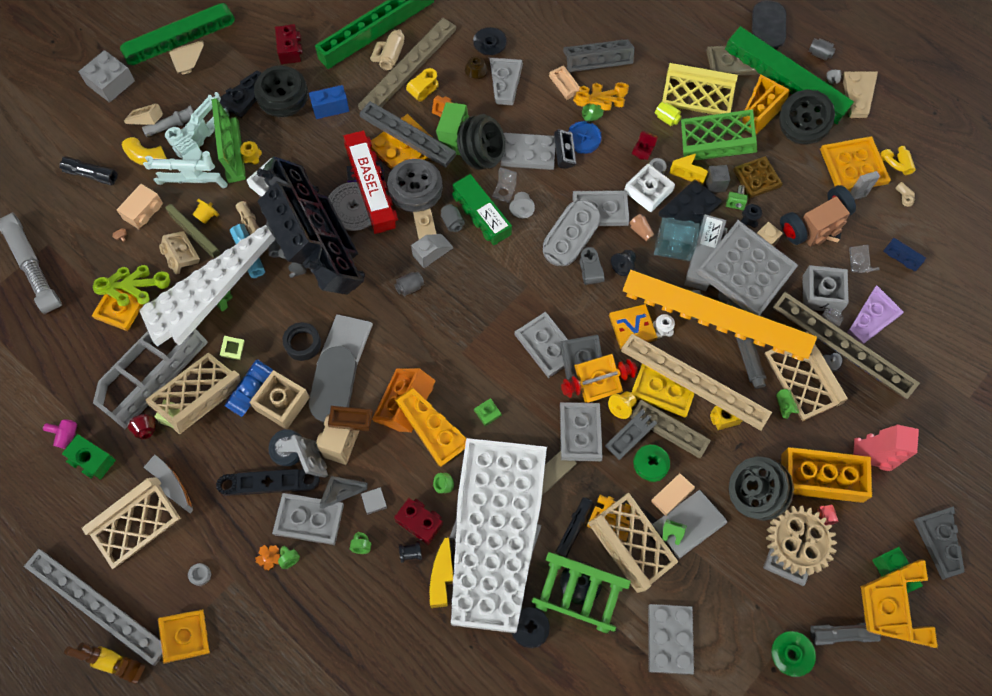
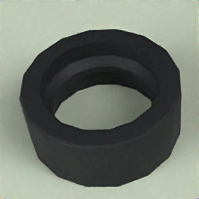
(301, 328)

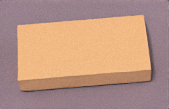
(564, 82)
(672, 494)

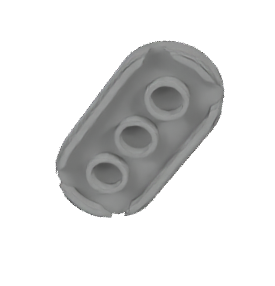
(571, 233)

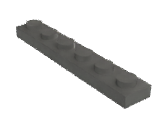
(408, 134)

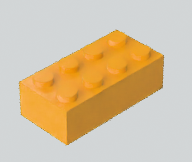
(829, 474)

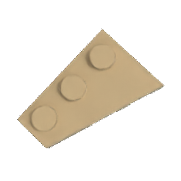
(860, 89)

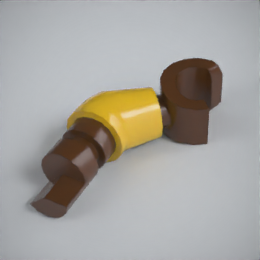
(107, 661)

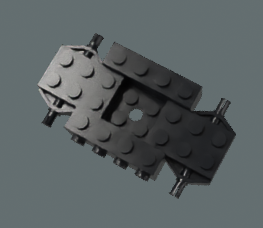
(308, 227)

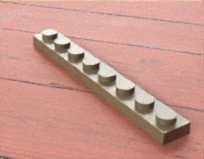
(409, 64)

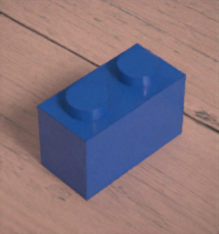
(329, 102)

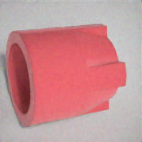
(828, 512)

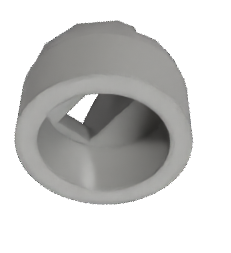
(834, 76)

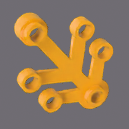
(601, 98)

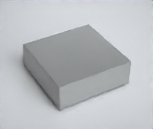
(373, 501)

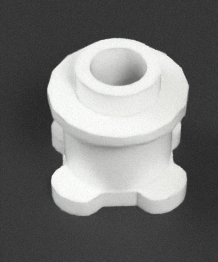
(664, 330)

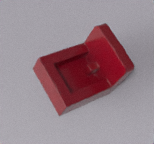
(645, 145)

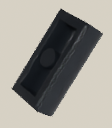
(564, 149)

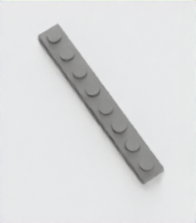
(96, 606)

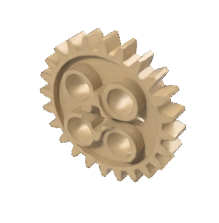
(820, 547)

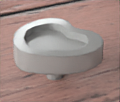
(834, 361)

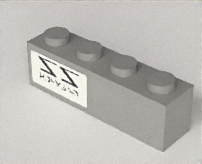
(709, 236)

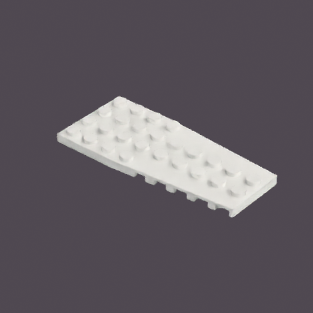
(495, 532)

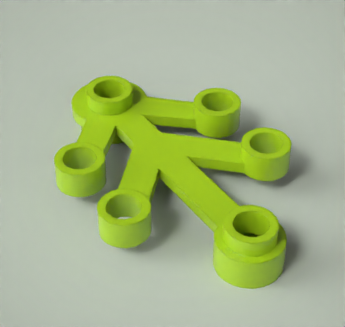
(108, 285)

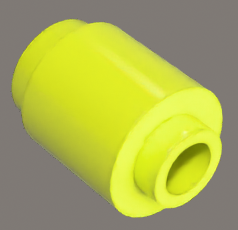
(668, 113)

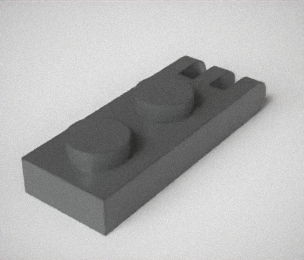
(630, 435)

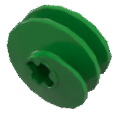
(655, 471)

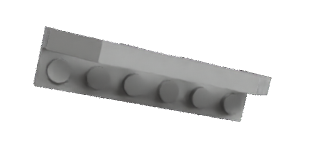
(157, 378)

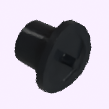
(623, 262)

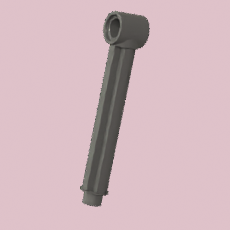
(748, 352)

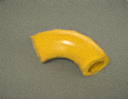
(137, 152)

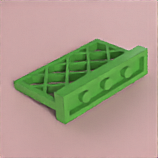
(228, 143)
(735, 146)

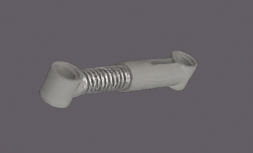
(11, 228)

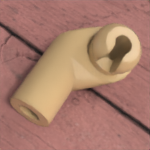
(908, 195)

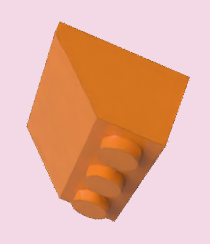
(388, 411)

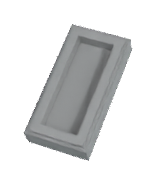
(864, 185)

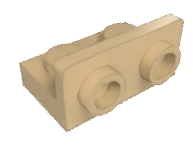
(178, 251)

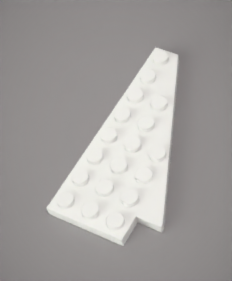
(191, 300)

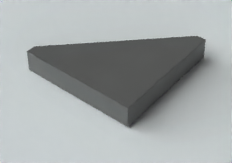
(341, 489)

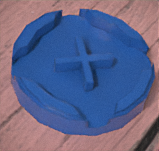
(585, 137)

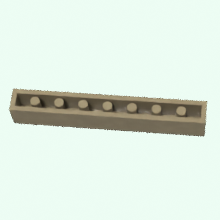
(846, 346)

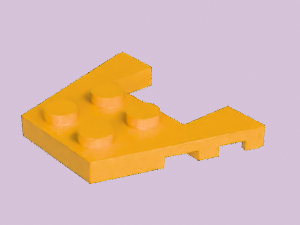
(888, 606)

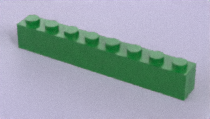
(366, 29)
(783, 70)

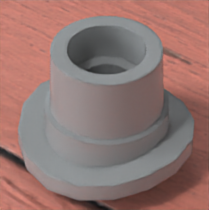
(522, 205)

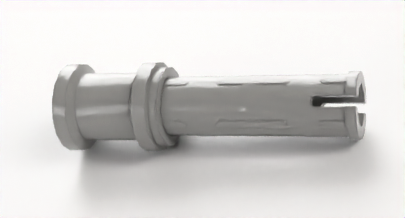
(177, 118)

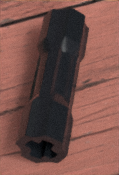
(76, 167)

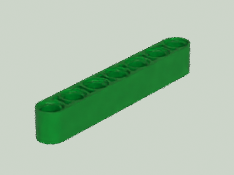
(177, 34)

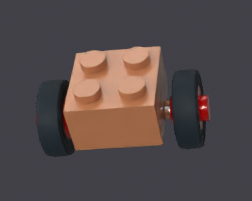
(820, 221)

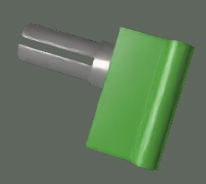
(737, 200)

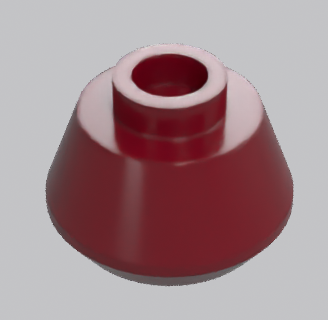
(142, 426)

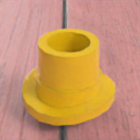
(205, 211)
(622, 404)

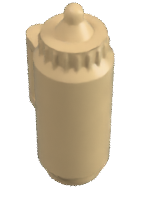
(390, 51)

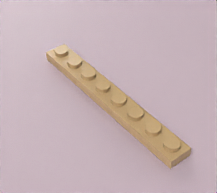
(697, 382)

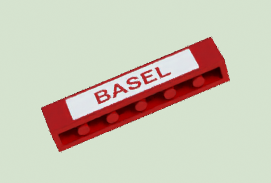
(369, 182)

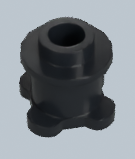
(751, 215)

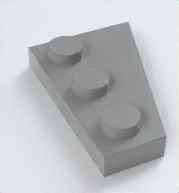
(505, 79)

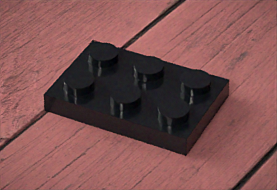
(691, 204)

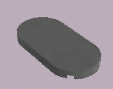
(332, 381)

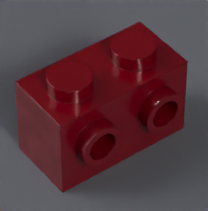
(288, 44)
(418, 520)

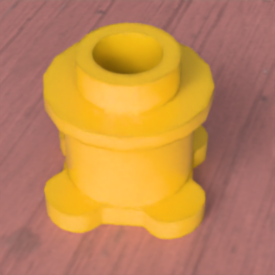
(250, 152)

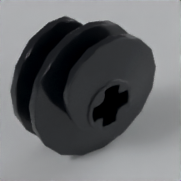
(538, 635)

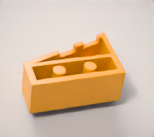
(766, 102)

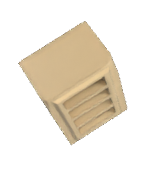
(145, 115)

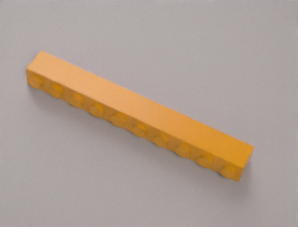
(720, 314)

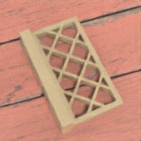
(822, 372)
(193, 411)
(127, 505)
(622, 555)

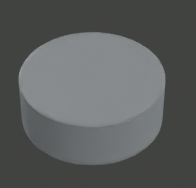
(659, 165)
(199, 574)

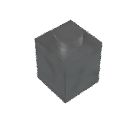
(717, 178)

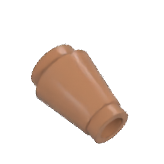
(642, 227)

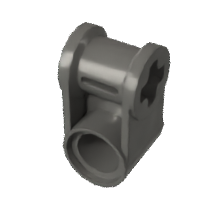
(591, 268)

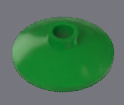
(803, 652)

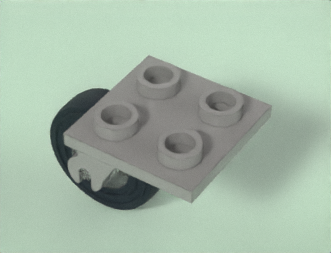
(289, 448)

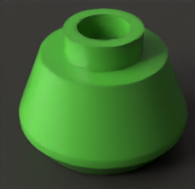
(592, 112)

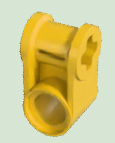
(423, 85)

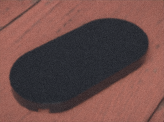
(769, 23)

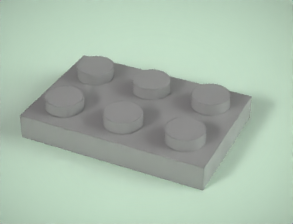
(529, 151)
(610, 204)
(542, 341)
(580, 432)
(305, 520)
(670, 639)

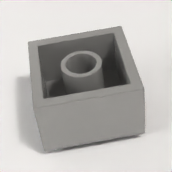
(107, 76)
(825, 288)

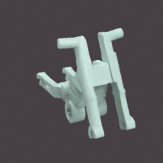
(186, 146)

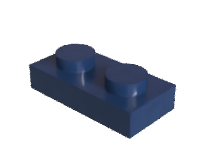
(904, 254)

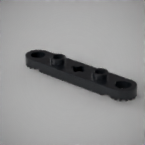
(253, 483)

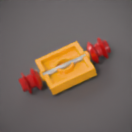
(598, 378)

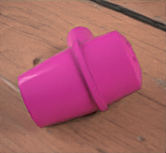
(64, 432)

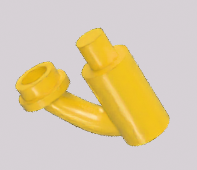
(905, 162)

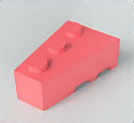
(888, 448)

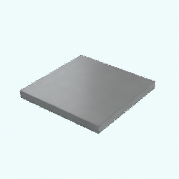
(747, 269)

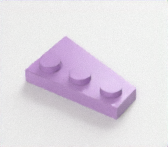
(874, 316)

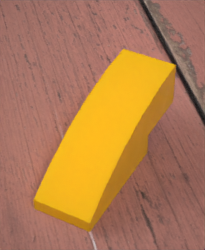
(441, 576)

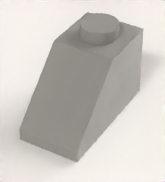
(430, 248)

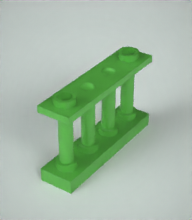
(596, 578)

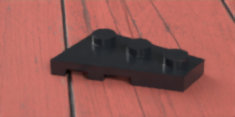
(241, 97)

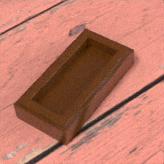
(350, 418)

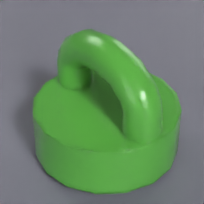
(443, 483)
(360, 546)
(288, 557)

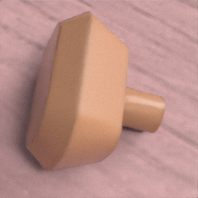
(120, 234)

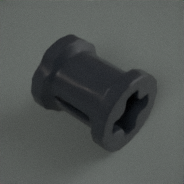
(410, 552)

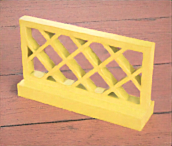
(701, 78)

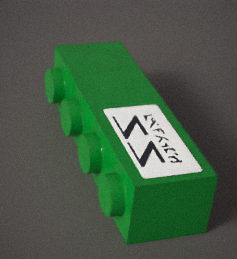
(481, 209)

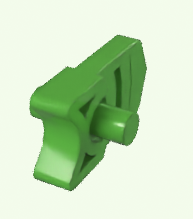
(786, 403)

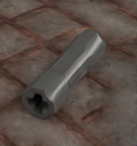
(830, 634)

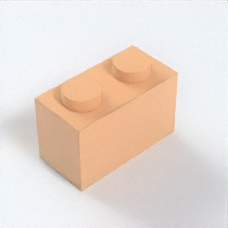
(140, 206)

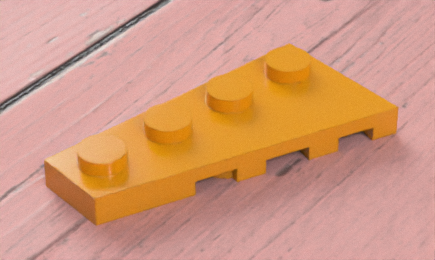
(436, 433)

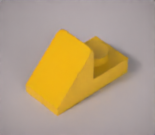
(684, 169)

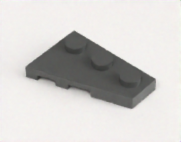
(940, 538)

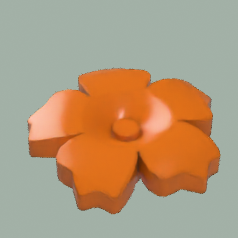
(268, 557)

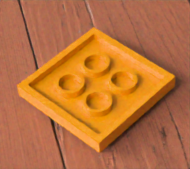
(394, 151)
(854, 158)

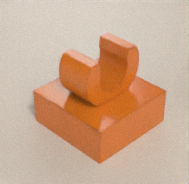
(438, 105)

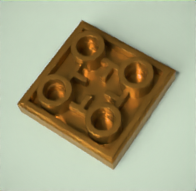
(757, 177)

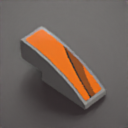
(170, 482)

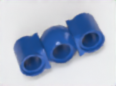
(255, 377)

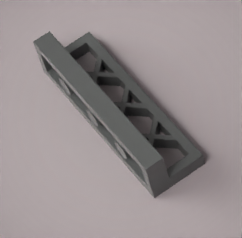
(599, 55)

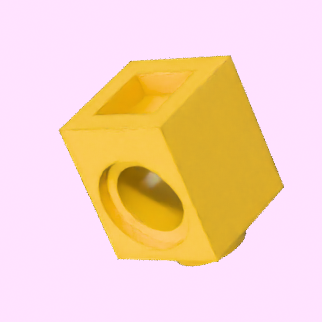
(721, 422)

